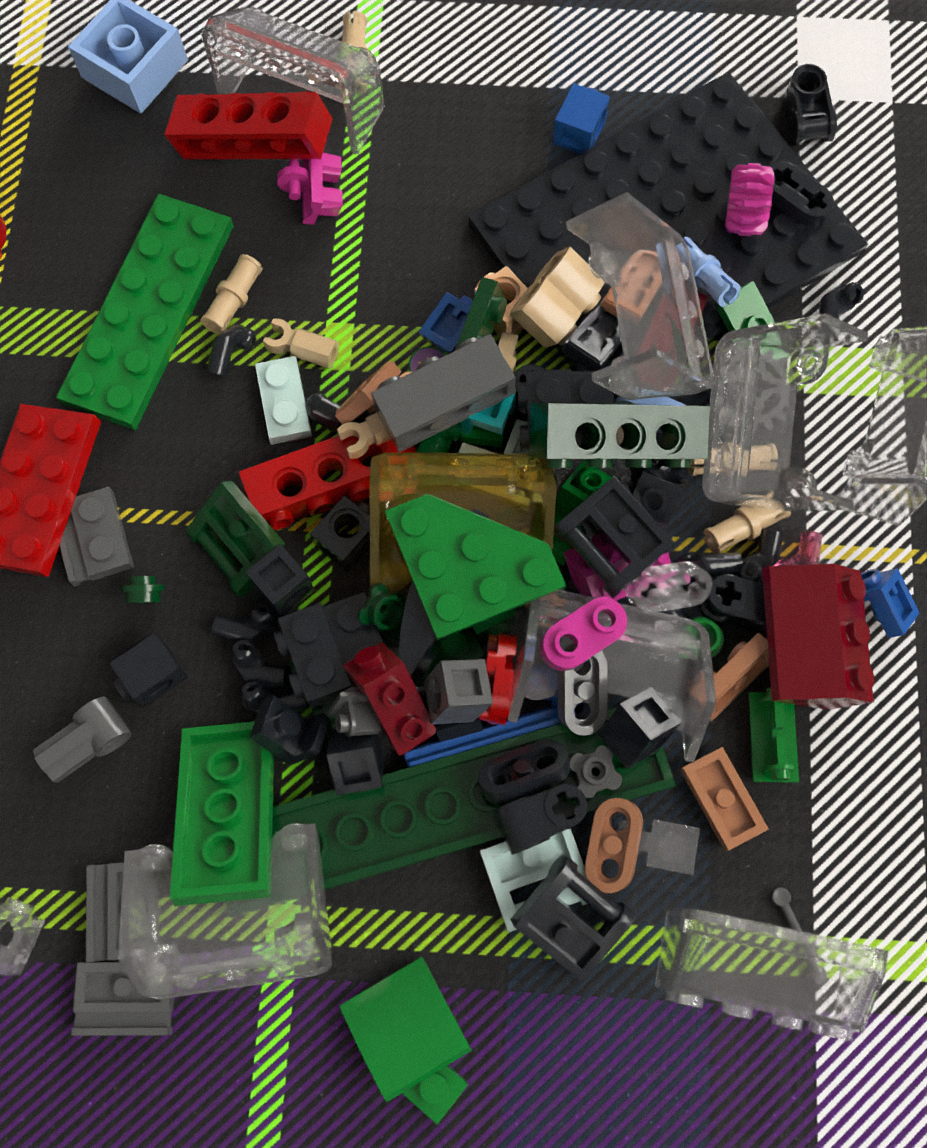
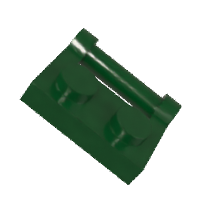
(240, 529)

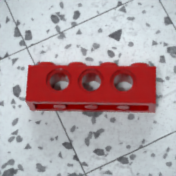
(249, 126)
(306, 468)

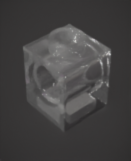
(26, 932)

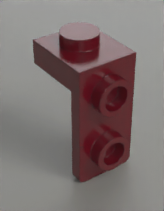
(392, 696)

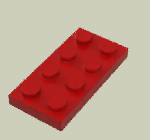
(40, 483)

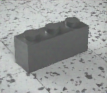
(443, 391)

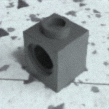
(457, 691)

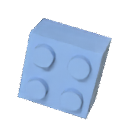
(128, 53)

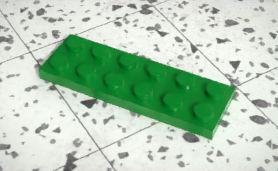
(145, 312)

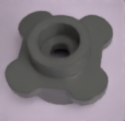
(599, 759)

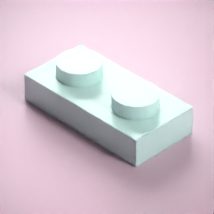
(283, 400)

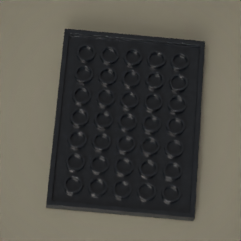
(680, 171)

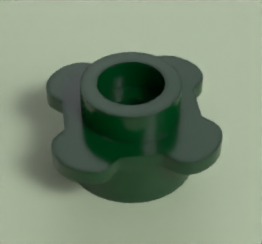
(392, 610)

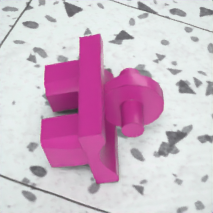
(309, 180)

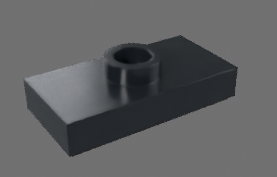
(594, 339)

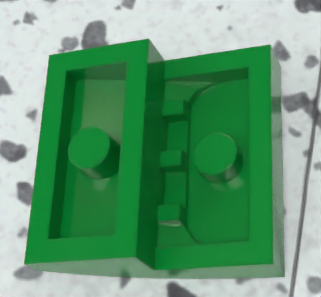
(404, 1029)

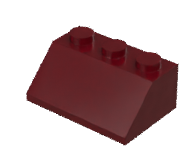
(817, 636)

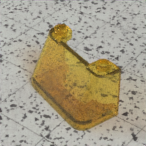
(505, 486)

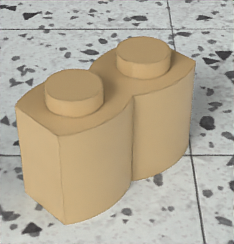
(558, 298)

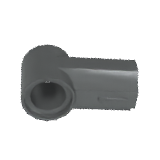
(94, 732)

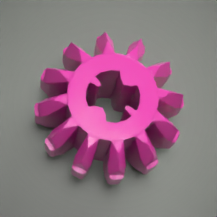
(749, 199)

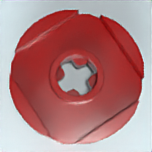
(500, 676)

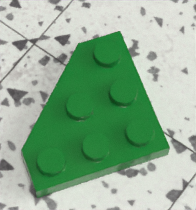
(469, 564)

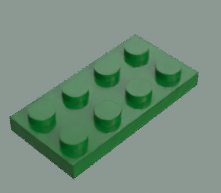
(222, 817)

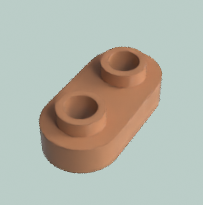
(613, 844)

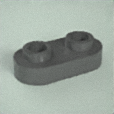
(585, 686)

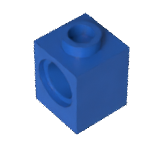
(580, 119)

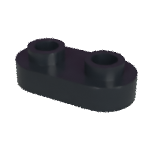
(524, 771)

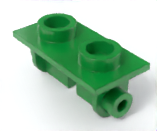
(772, 739)

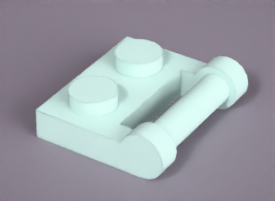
(526, 867)

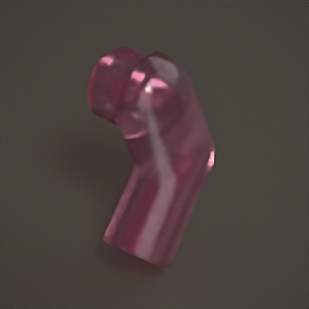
(808, 550)

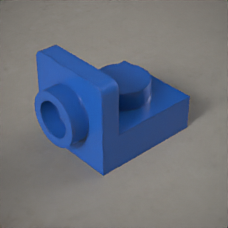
(446, 322)
(890, 600)

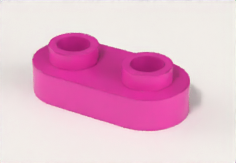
(585, 633)

